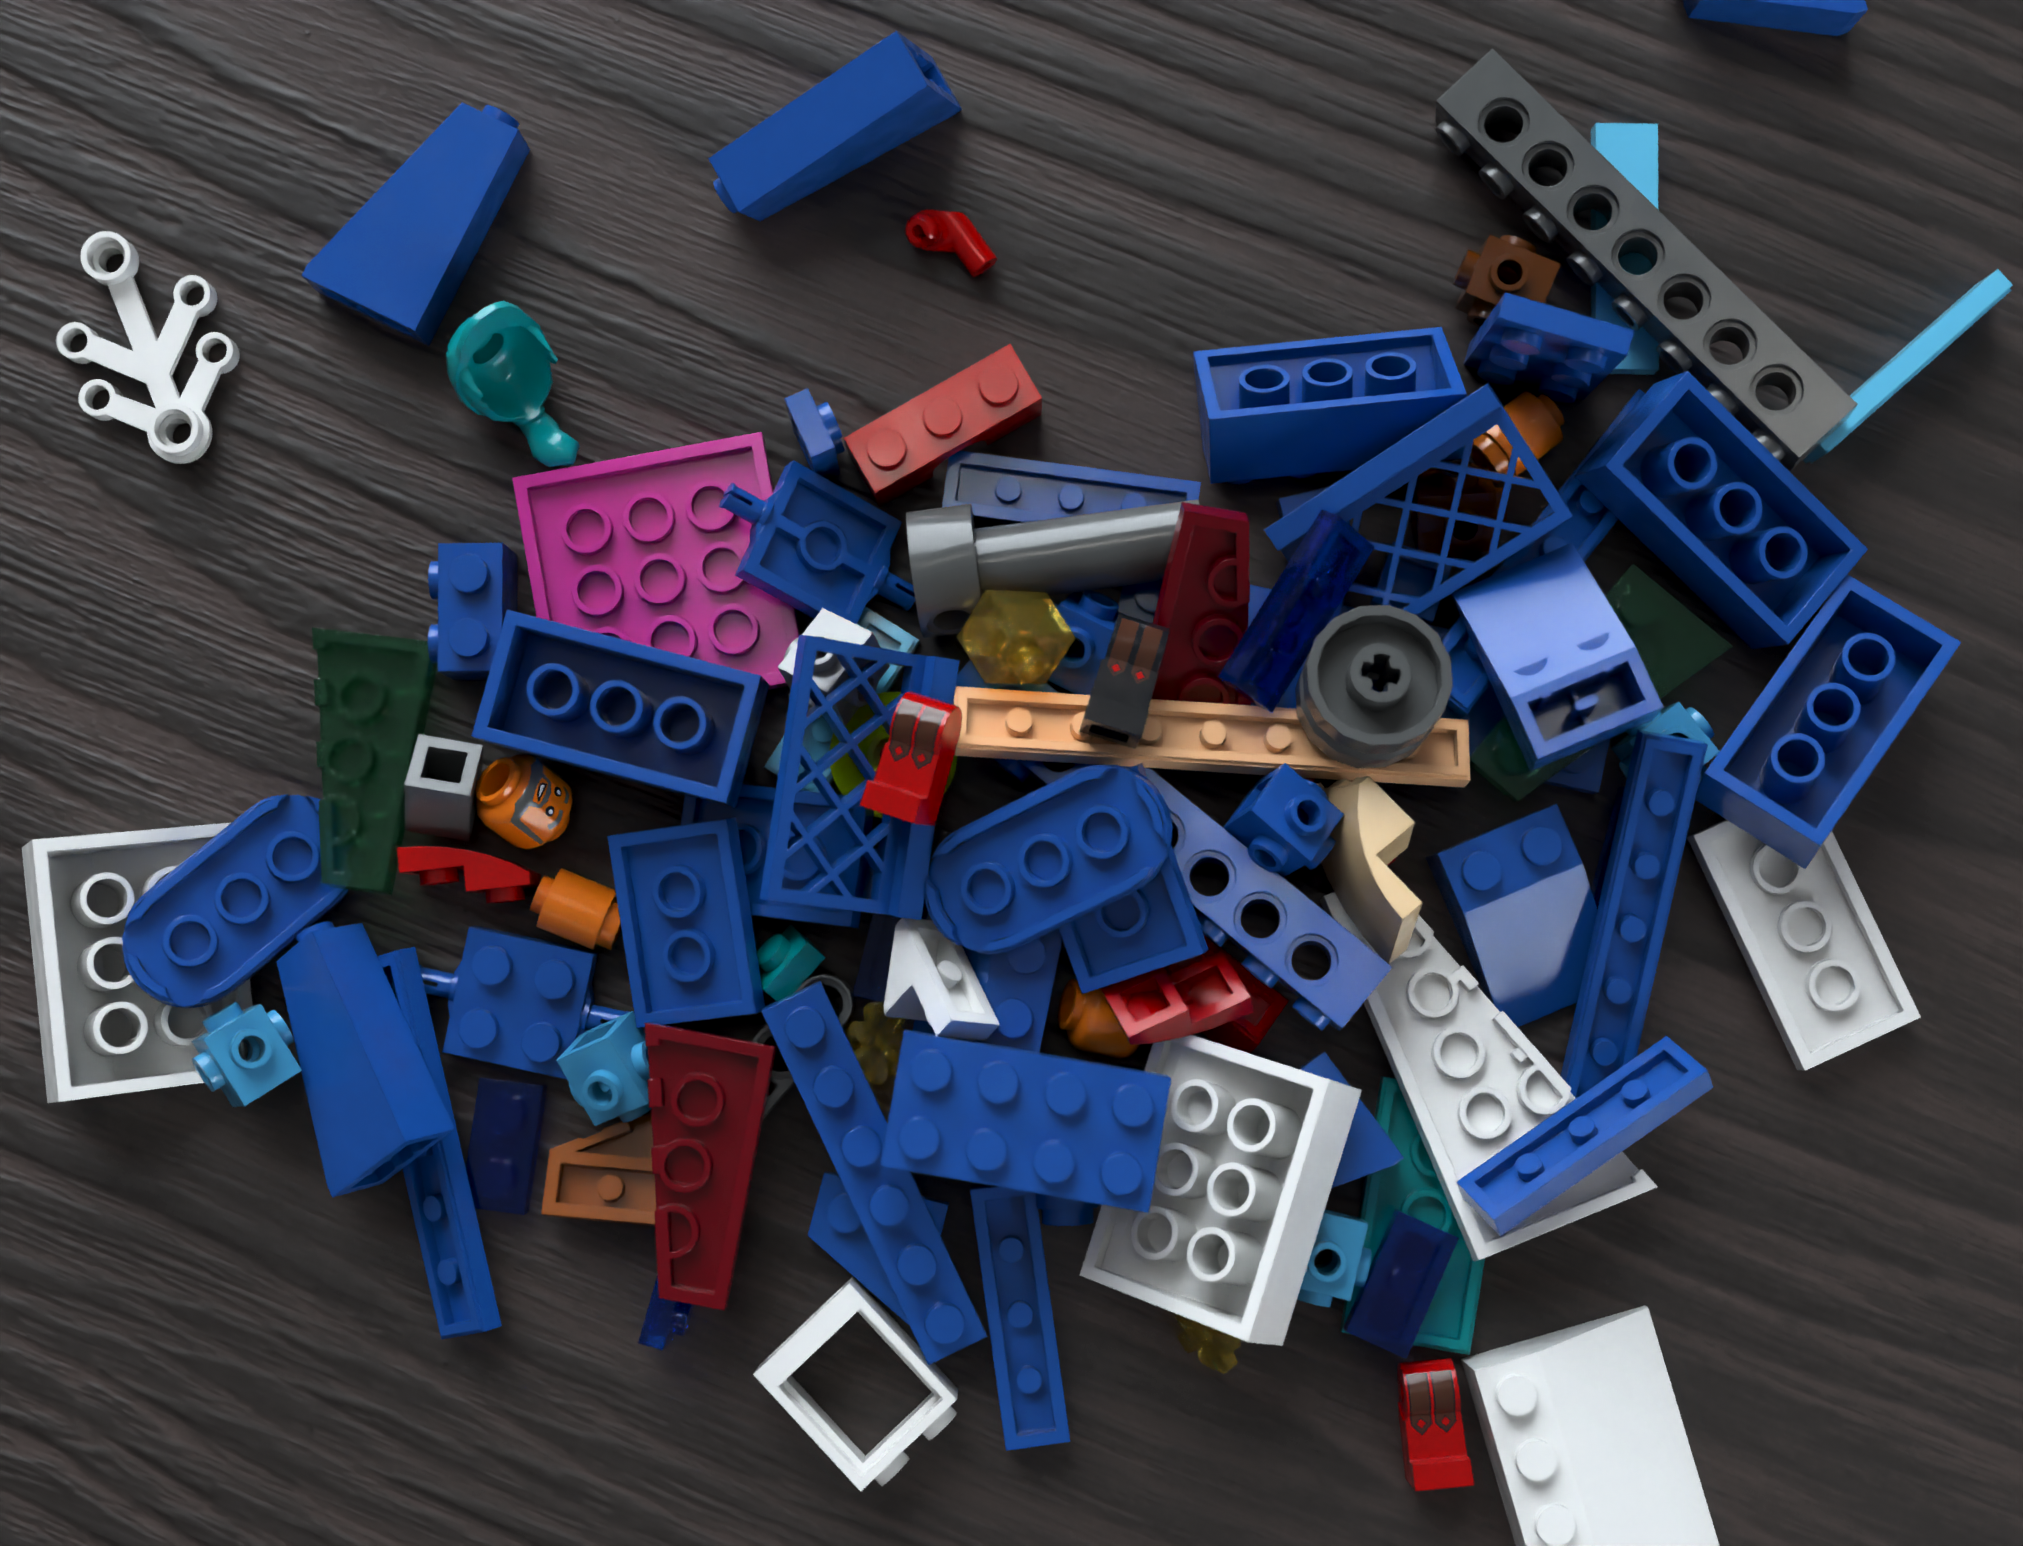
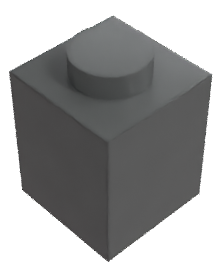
(442, 787)

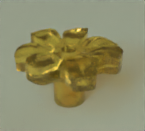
(876, 1042)
(1214, 1346)

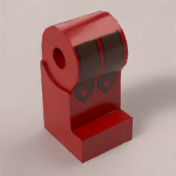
(915, 760)
(1432, 1426)

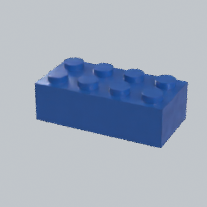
(1721, 512)
(621, 708)
(1825, 720)
(1026, 1120)

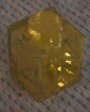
(1015, 637)

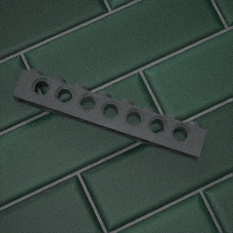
(1499, 95)

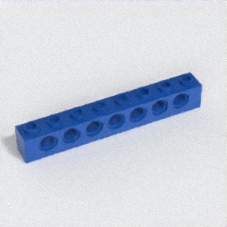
(1352, 965)

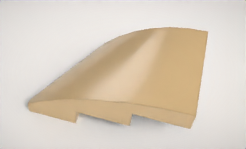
(1366, 841)

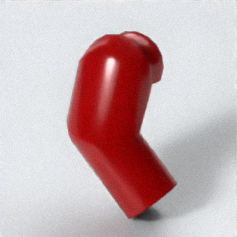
(951, 233)

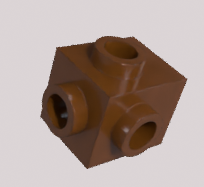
(1502, 267)
(1478, 498)

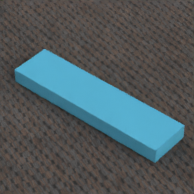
(1634, 153)
(1918, 355)

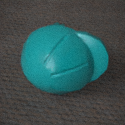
(504, 373)

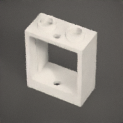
(888, 1455)

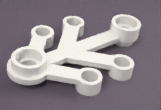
(152, 357)

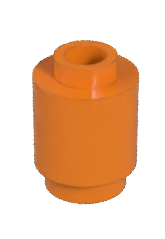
(1537, 422)
(577, 910)

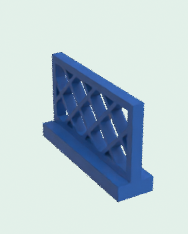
(1403, 464)
(903, 846)

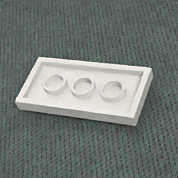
(1806, 943)

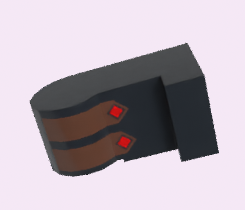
(1125, 682)

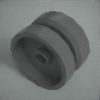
(1382, 650)

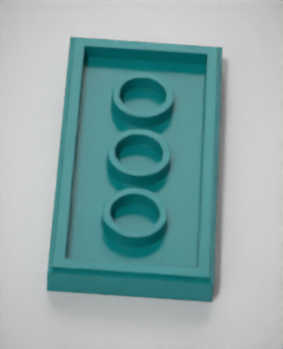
(1416, 1190)

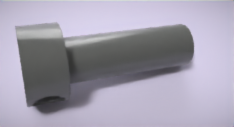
(1062, 555)

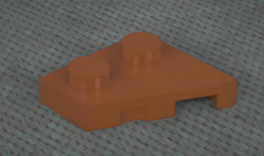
(604, 1176)

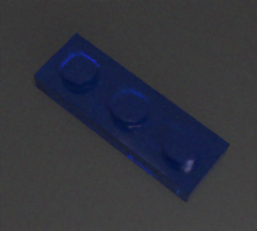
(1296, 611)

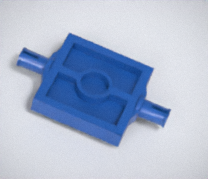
(818, 545)
(518, 1000)

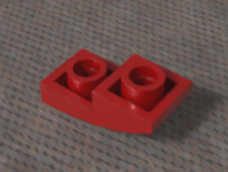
(483, 873)

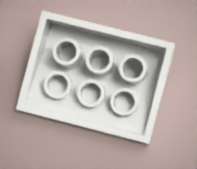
(93, 1018)
(1233, 1191)
(1590, 1438)

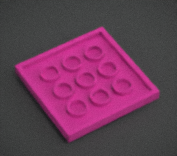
(653, 557)

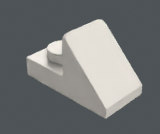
(936, 984)

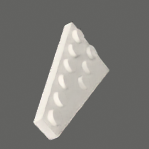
(1474, 1085)

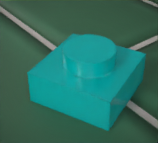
(787, 962)

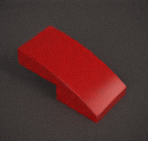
(1178, 1004)

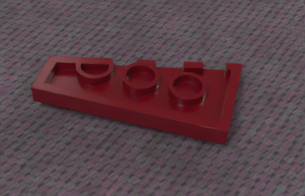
(1203, 604)
(705, 1133)

